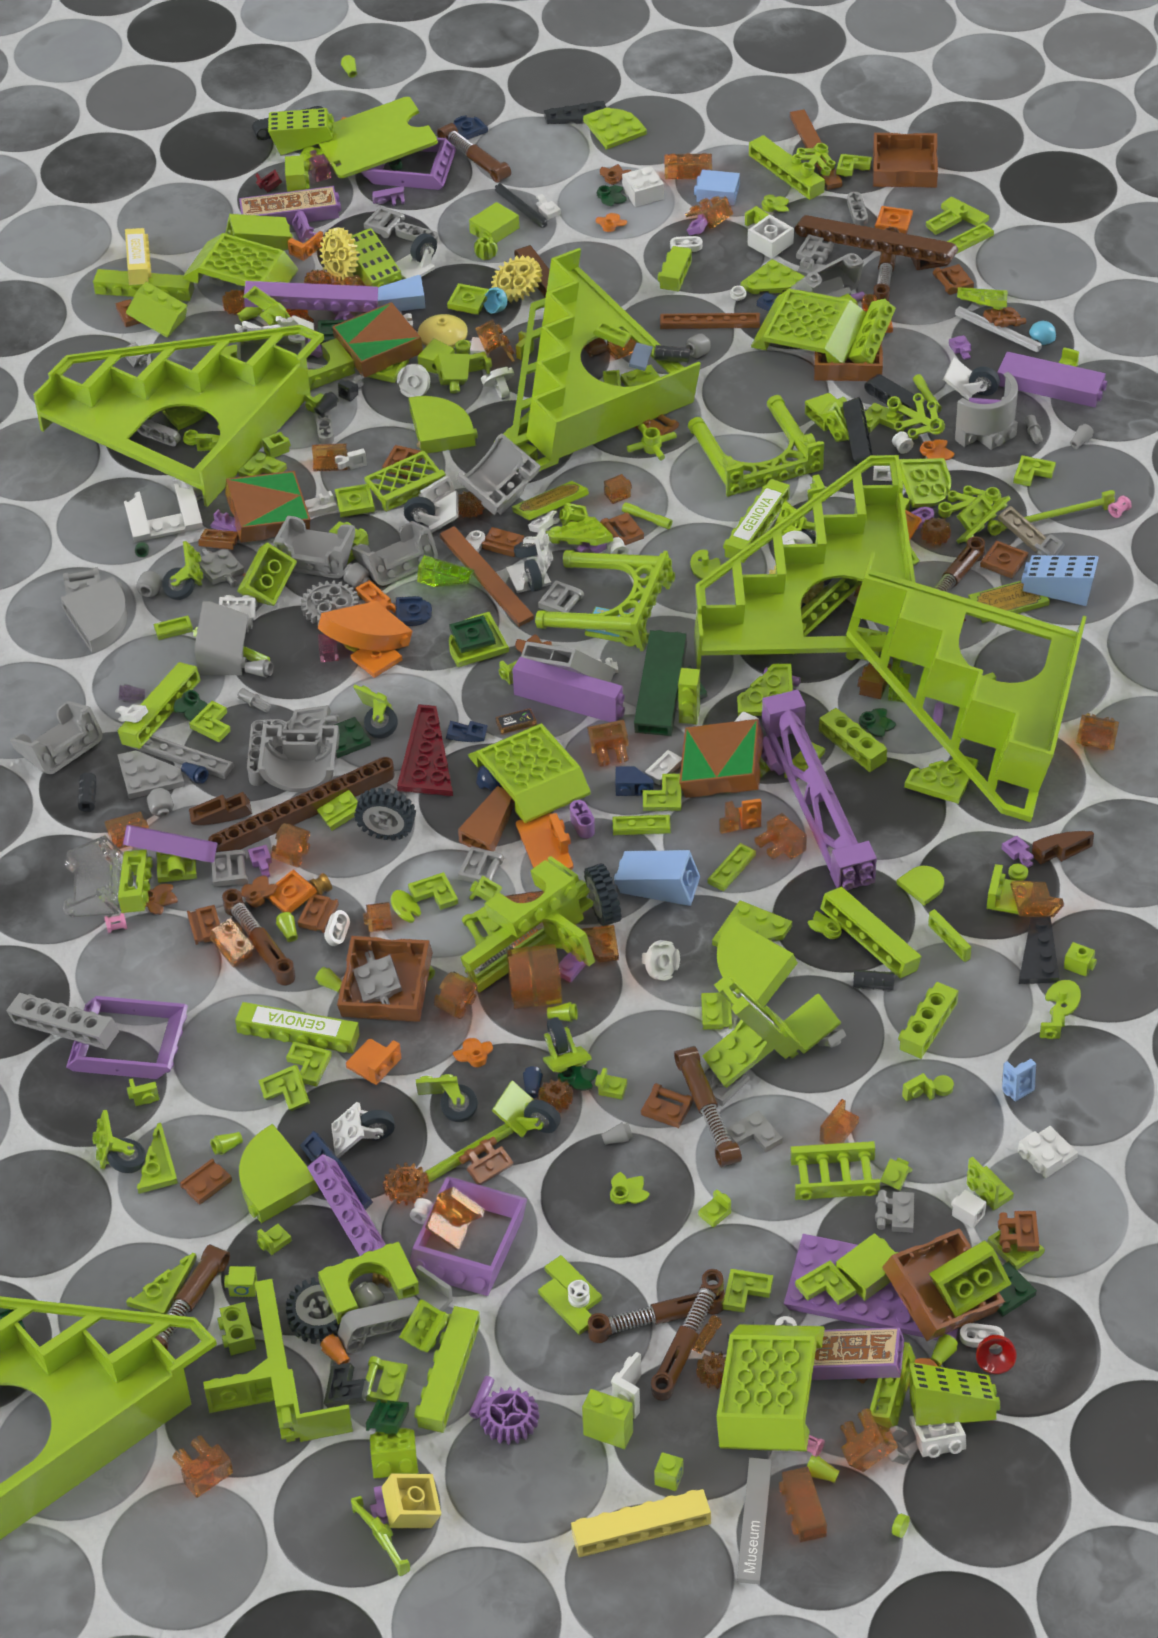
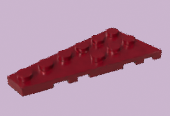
(425, 758)

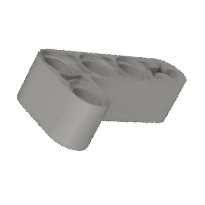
(254, 748)
(373, 1321)

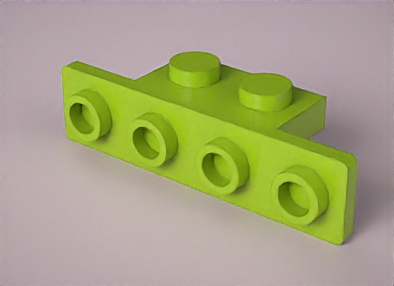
(977, 514)

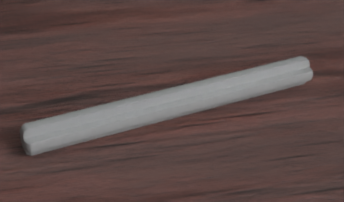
(1004, 331)

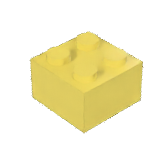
(411, 1501)

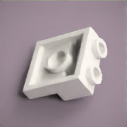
(1046, 1151)
(939, 1438)

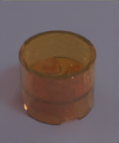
(534, 976)

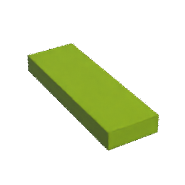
(975, 216)
(972, 237)
(641, 824)
(731, 867)
(949, 935)
(566, 1273)
(557, 1298)

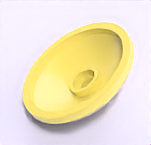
(444, 328)

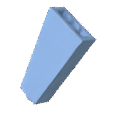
(404, 294)

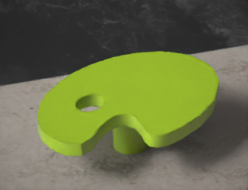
(705, 567)
(405, 905)
(1066, 993)

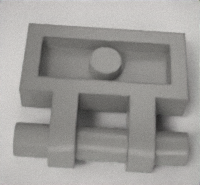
(811, 247)
(902, 1211)

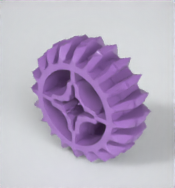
(514, 1424)

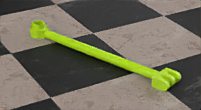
(996, 527)

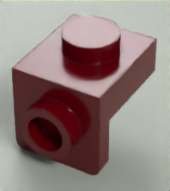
(269, 182)

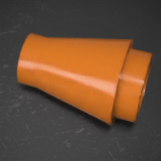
(334, 1349)

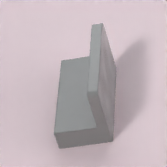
(832, 287)
(433, 1289)

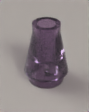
(131, 693)

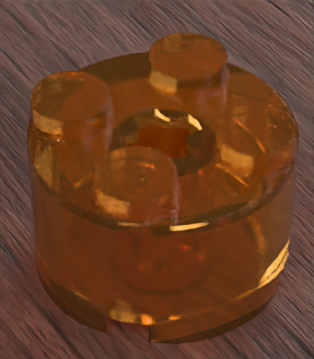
(291, 844)
(455, 994)

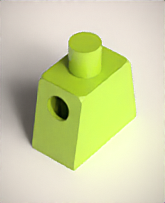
(427, 356)
(452, 370)
(816, 406)

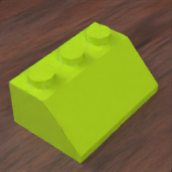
(157, 309)
(267, 575)
(970, 1278)

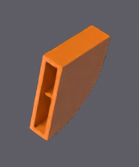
(365, 627)

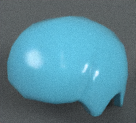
(496, 300)
(1043, 332)

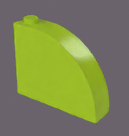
(441, 424)
(753, 961)
(273, 1175)

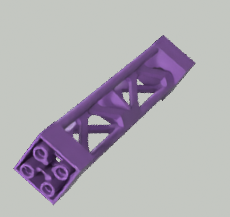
(851, 862)

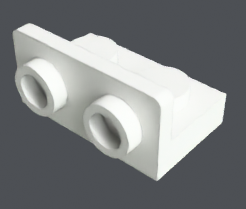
(244, 604)

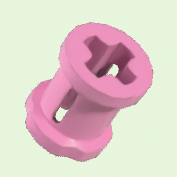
(1119, 506)
(110, 927)
(815, 1445)

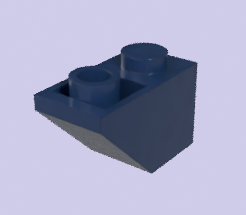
(631, 781)

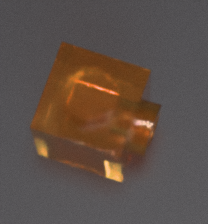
(617, 488)
(378, 917)

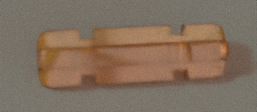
(707, 1333)

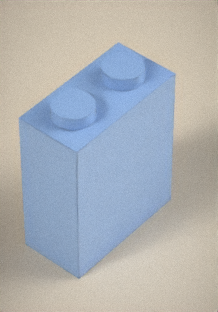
(719, 184)

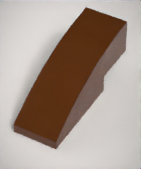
(221, 810)
(1062, 845)

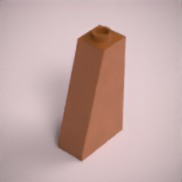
(488, 821)

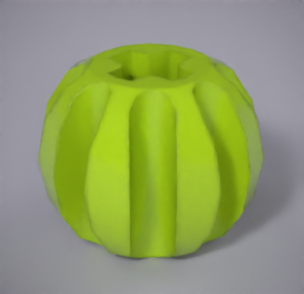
(485, 248)

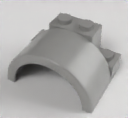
(988, 423)
(497, 476)
(303, 759)

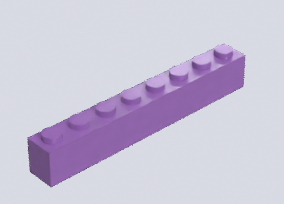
(318, 296)

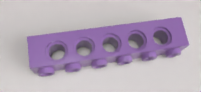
(345, 1205)

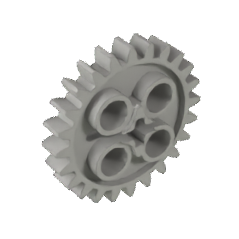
(327, 598)

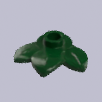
(611, 195)
(189, 704)
(876, 722)
(578, 1077)

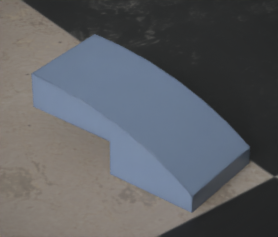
(640, 356)

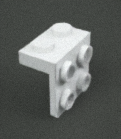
(624, 1382)

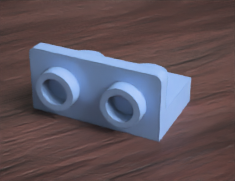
(1019, 1080)

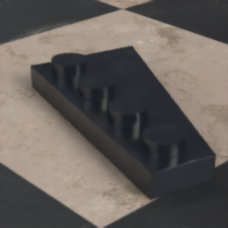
(572, 113)
(1039, 957)

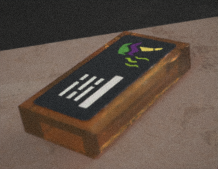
(515, 721)

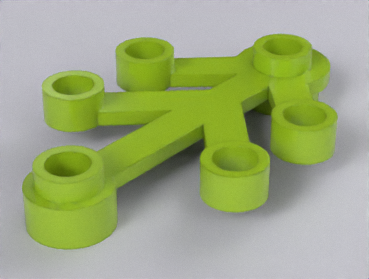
(818, 151)
(917, 417)
(945, 509)

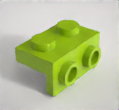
(836, 422)
(424, 1326)

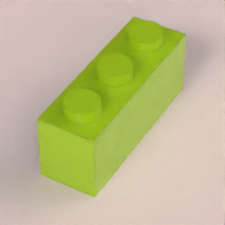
(675, 268)
(689, 695)

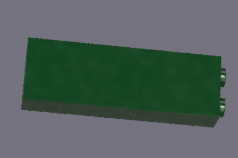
(660, 682)

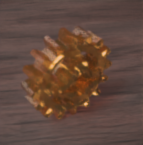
(406, 1183)

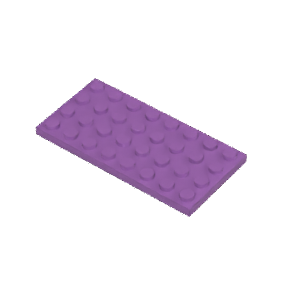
(879, 1311)

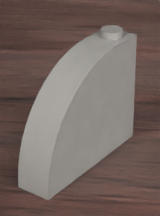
(97, 612)
(568, 659)

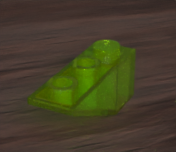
(442, 573)

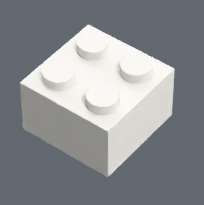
(643, 186)
(770, 236)

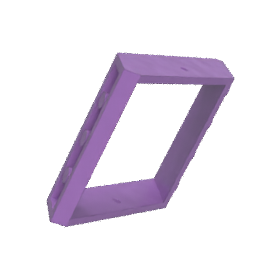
(434, 180)
(174, 1011)
(464, 1272)

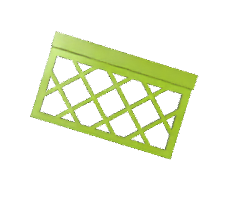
(412, 489)

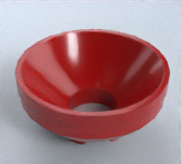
(999, 1362)

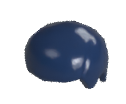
(486, 779)

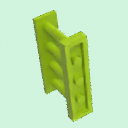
(834, 1153)

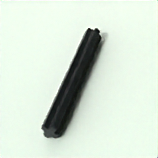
(521, 205)

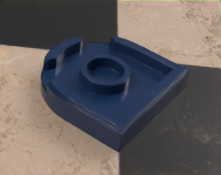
(470, 127)
(413, 610)

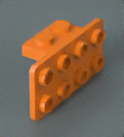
(545, 838)

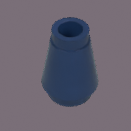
(195, 772)
(532, 1081)

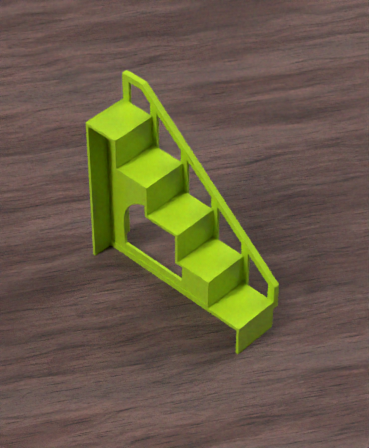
(243, 397)
(567, 402)
(769, 605)
(1012, 717)
(94, 1398)

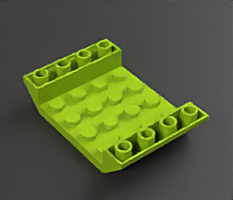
(240, 261)
(811, 324)
(534, 771)
(767, 1387)

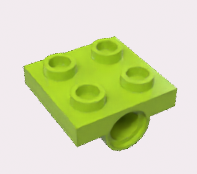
(175, 868)

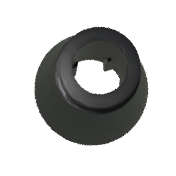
(326, 403)

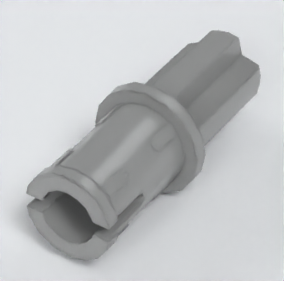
(1033, 429)
(253, 700)

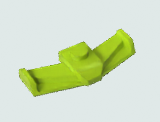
(269, 305)
(382, 1533)

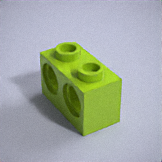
(239, 1328)

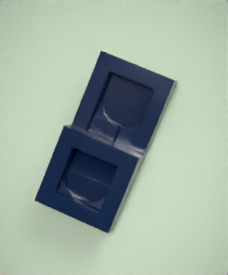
(466, 733)

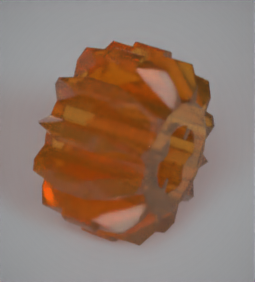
(318, 277)
(233, 301)
(469, 505)
(935, 531)
(556, 1094)
(711, 1369)

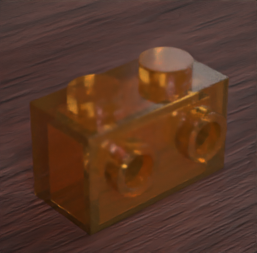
(232, 942)

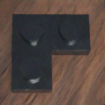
(342, 1389)

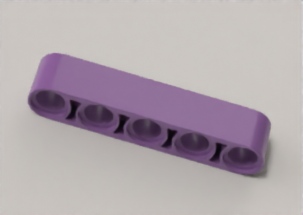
(170, 843)

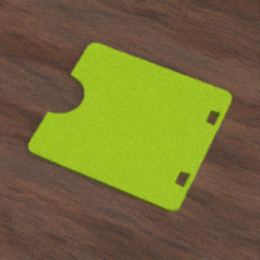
(376, 138)

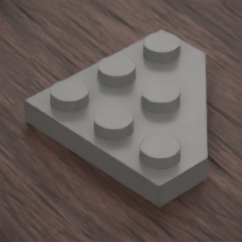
(147, 773)

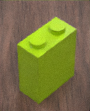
(494, 222)
(864, 1266)
(607, 1419)

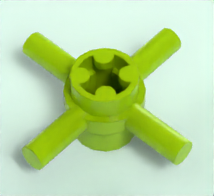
(651, 441)

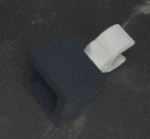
(349, 390)

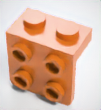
(374, 1060)

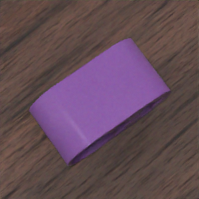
(582, 819)

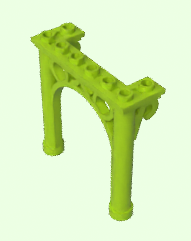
(809, 454)
(632, 625)

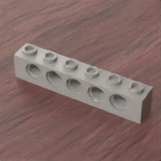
(63, 1020)

